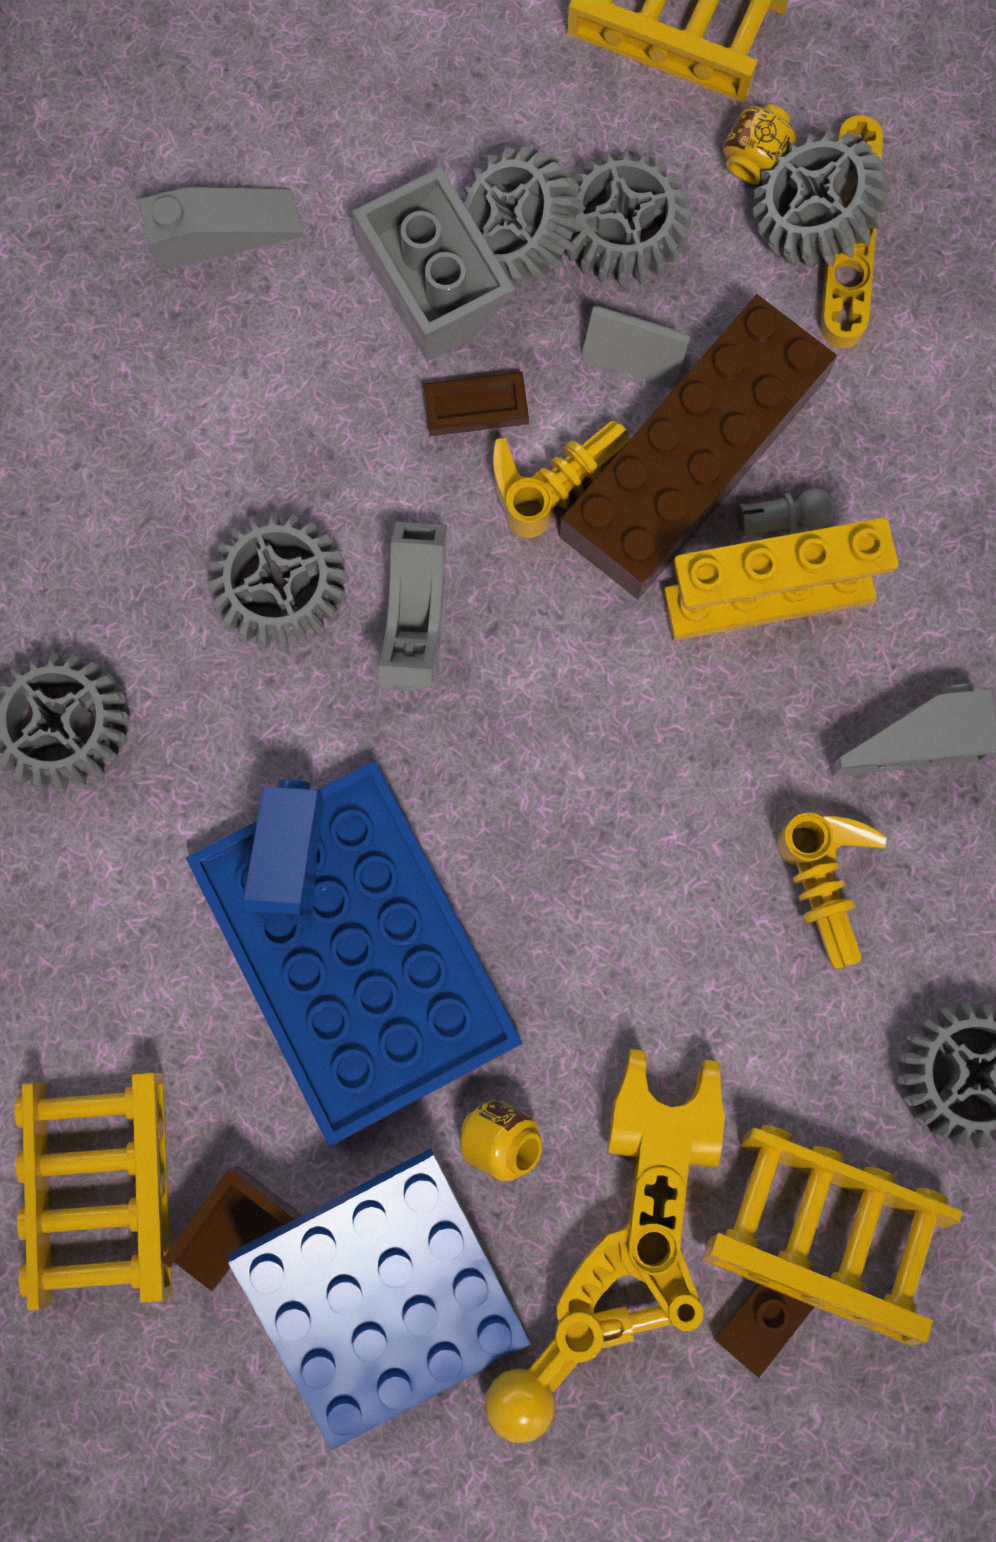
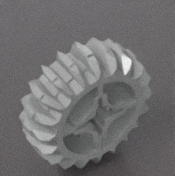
(828, 174)
(642, 199)
(532, 213)
(261, 591)
(74, 712)
(937, 1104)

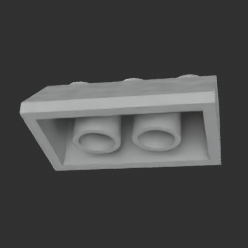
(432, 262)

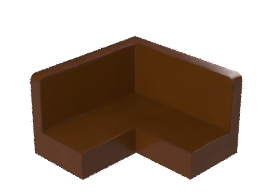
(228, 1219)

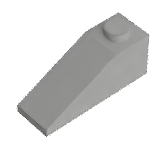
(216, 222)
(943, 731)

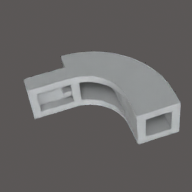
(414, 606)

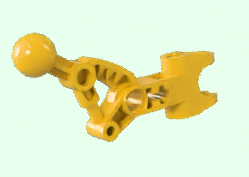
(665, 1143)

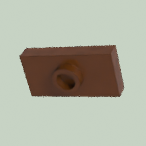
(761, 1327)

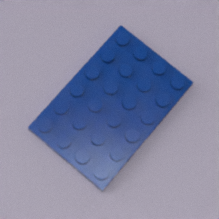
(383, 983)

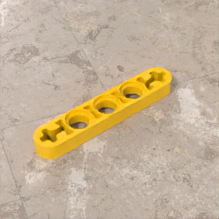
(863, 260)

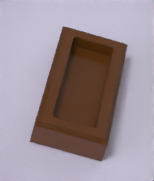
(476, 403)

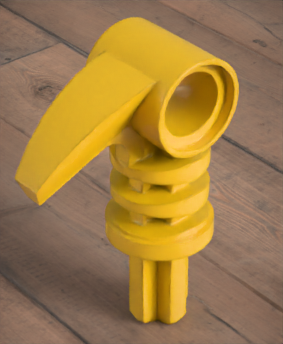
(553, 487)
(819, 882)

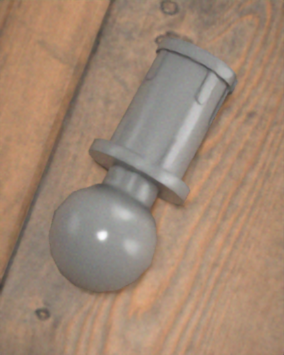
(812, 509)

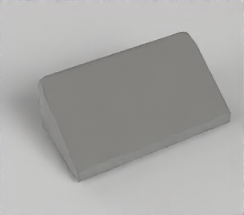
(635, 346)

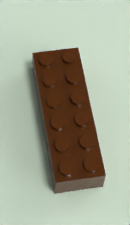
(696, 446)

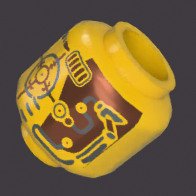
(756, 140)
(501, 1141)

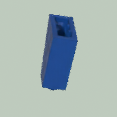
(285, 855)

